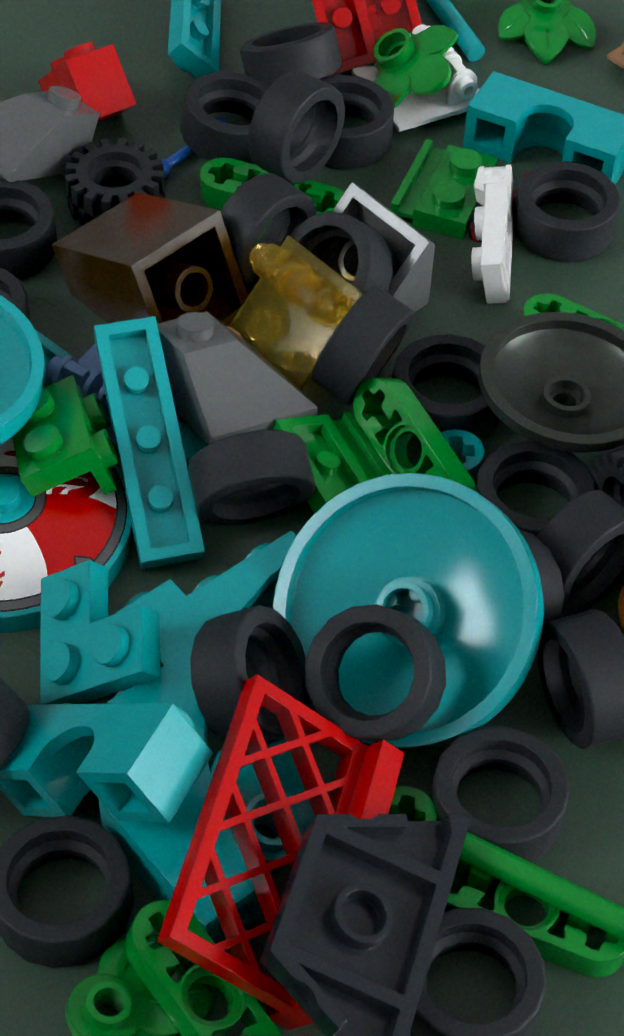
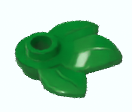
(547, 27)
(414, 61)
(124, 991)

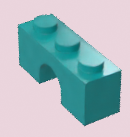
(518, 115)
(129, 754)

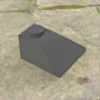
(43, 132)
(223, 381)

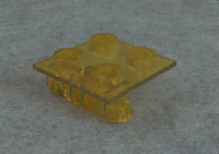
(292, 307)

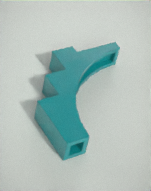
(159, 849)

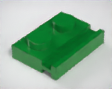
(441, 189)
(337, 454)

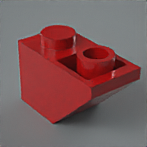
(95, 76)

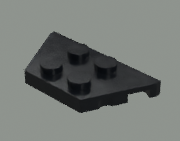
(363, 919)

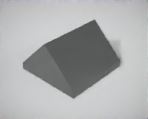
(410, 250)

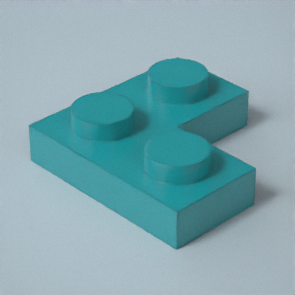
(83, 647)

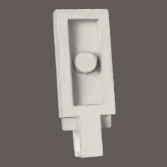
(495, 228)

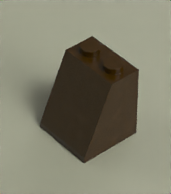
(153, 261)

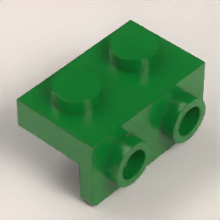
(65, 440)

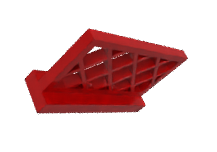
(360, 787)

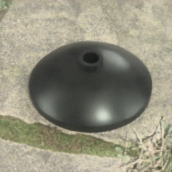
(557, 380)

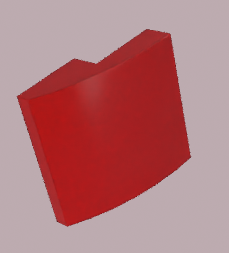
(362, 24)

